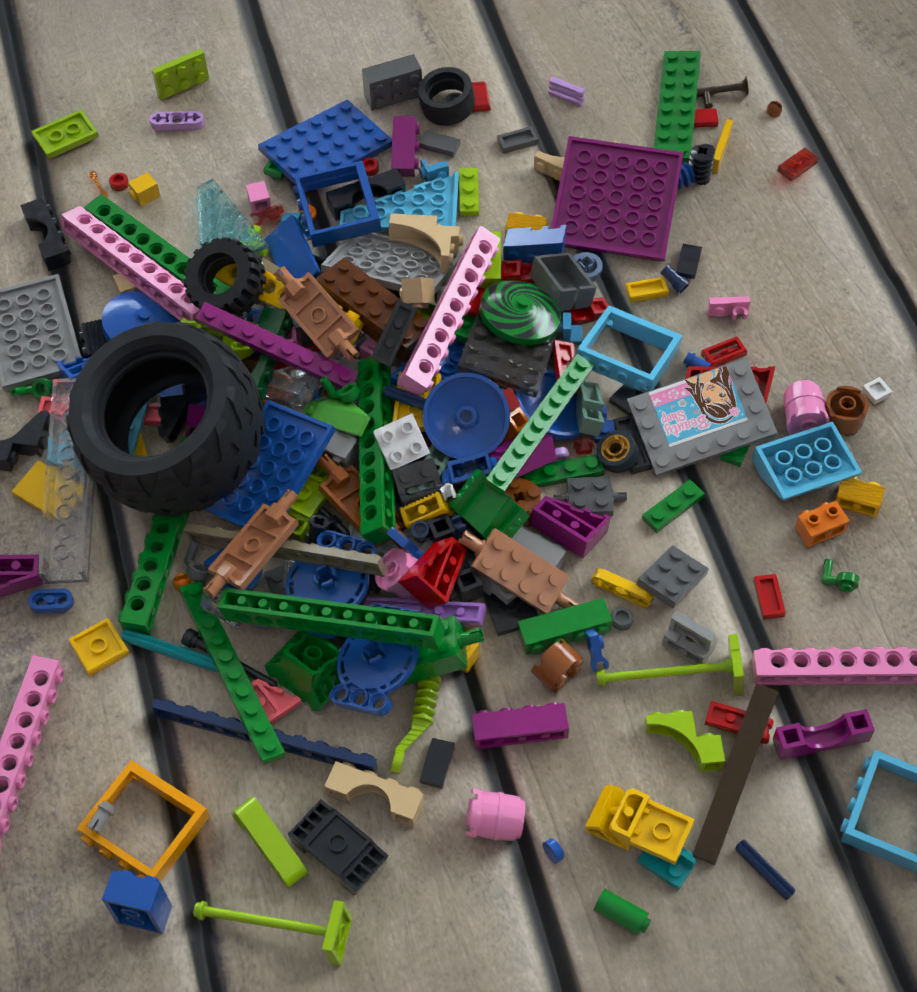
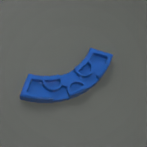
(405, 542)

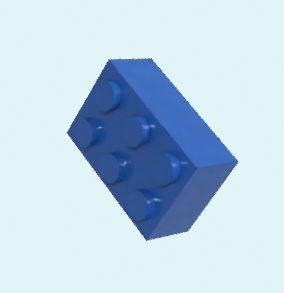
(137, 901)

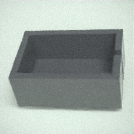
(391, 82)
(563, 280)

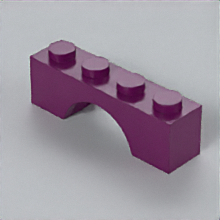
(845, 731)

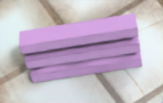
(566, 91)

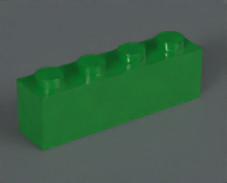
(566, 624)

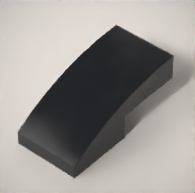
(689, 260)

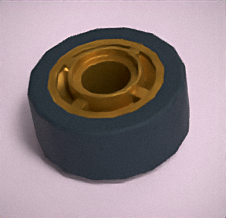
(620, 461)

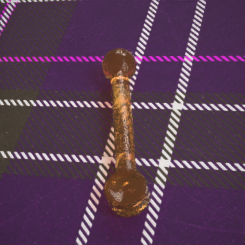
(93, 175)

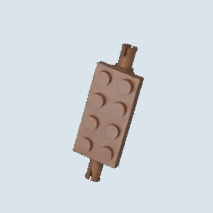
(318, 315)
(253, 546)
(518, 570)

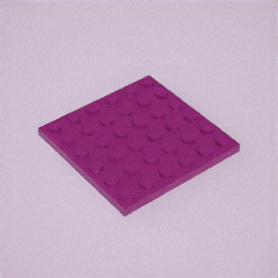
(617, 197)

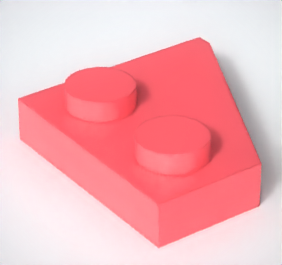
(274, 700)

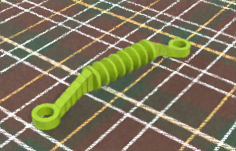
(420, 720)

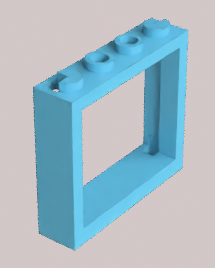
(639, 329)
(863, 841)

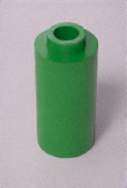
(622, 912)

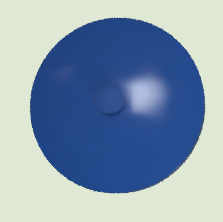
(131, 311)
(466, 415)
(566, 424)

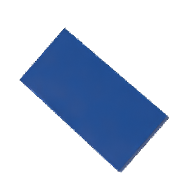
(292, 250)

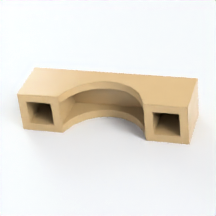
(348, 782)

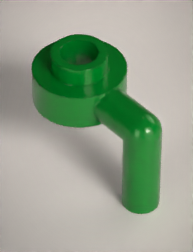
(36, 389)
(347, 394)
(844, 580)

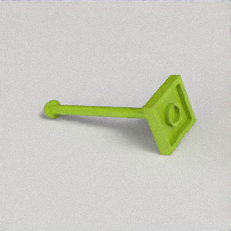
(732, 665)
(335, 932)

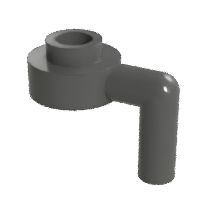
(195, 570)

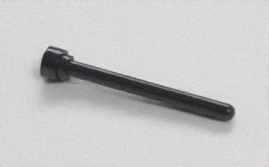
(192, 639)

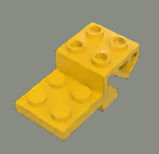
(637, 821)

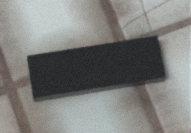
(628, 425)

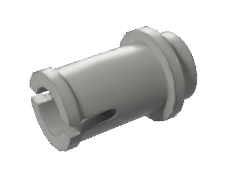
(101, 816)

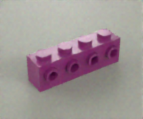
(520, 725)

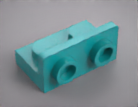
(672, 874)

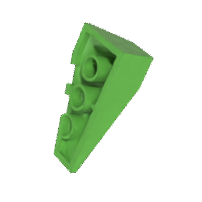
(342, 415)

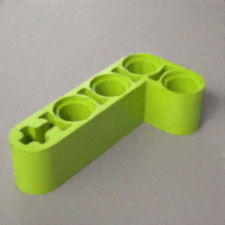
(270, 842)

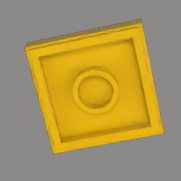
(99, 646)

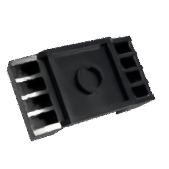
(338, 846)

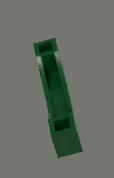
(277, 322)

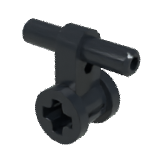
(324, 522)

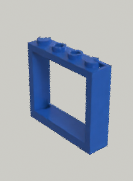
(332, 177)

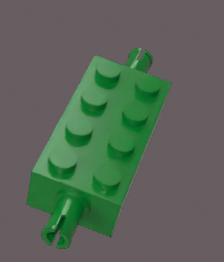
(450, 656)

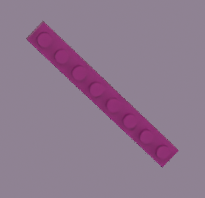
(274, 346)

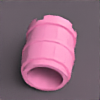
(804, 406)
(397, 565)
(495, 816)

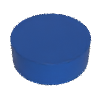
(553, 850)

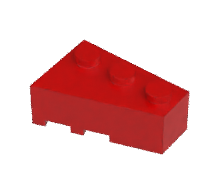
(435, 573)

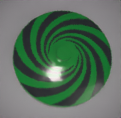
(519, 312)

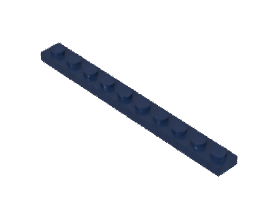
(234, 728)

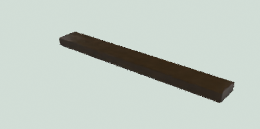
(735, 774)

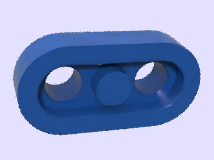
(51, 599)

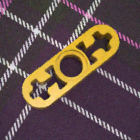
(621, 587)

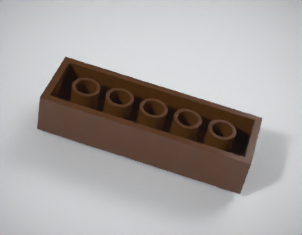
(371, 301)

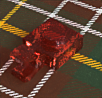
(272, 213)

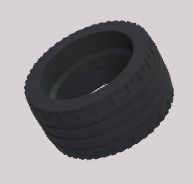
(446, 79)

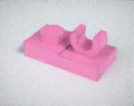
(728, 306)

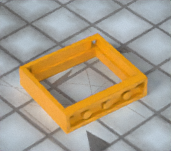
(177, 847)

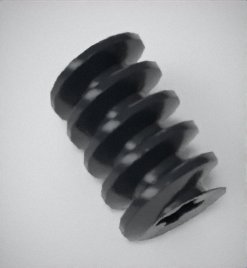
(701, 162)

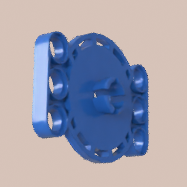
(348, 585)
(371, 674)

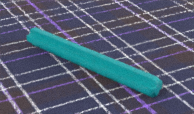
(168, 649)

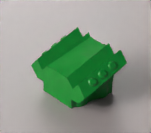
(485, 509)
(307, 668)

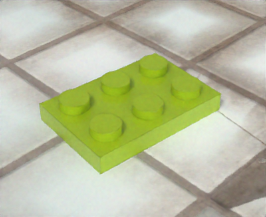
(180, 74)
(65, 134)

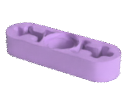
(190, 116)

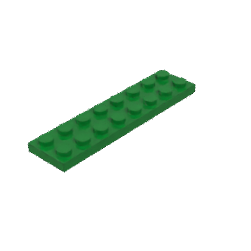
(677, 102)

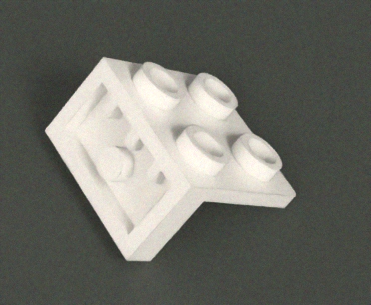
(401, 442)

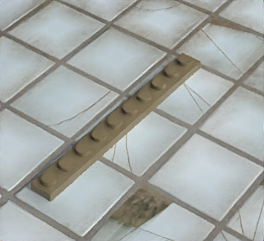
(296, 551)

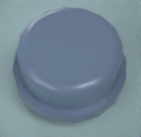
(590, 264)

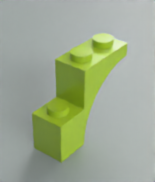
(680, 726)

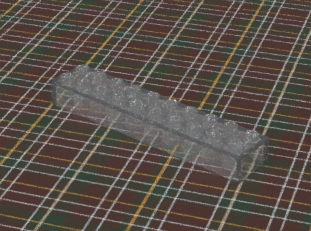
(67, 501)

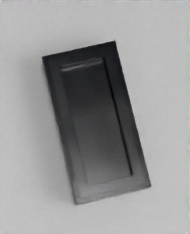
(437, 763)

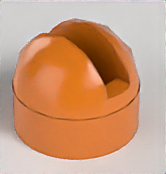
(180, 580)

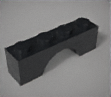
(349, 195)
(52, 248)
(468, 583)

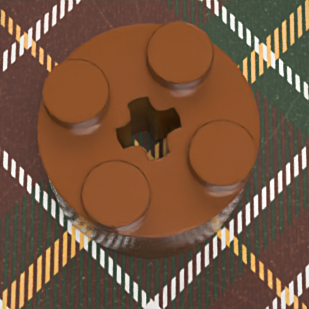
(847, 409)
(525, 495)
(557, 665)

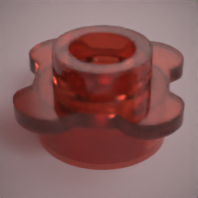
(583, 446)

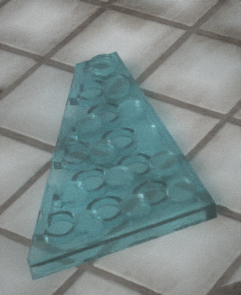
(222, 218)

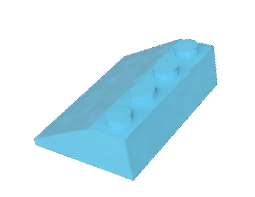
(805, 461)

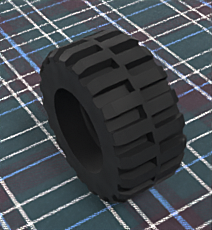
(206, 264)

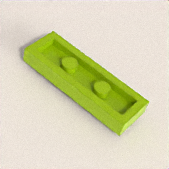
(468, 192)

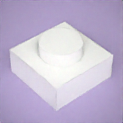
(877, 390)

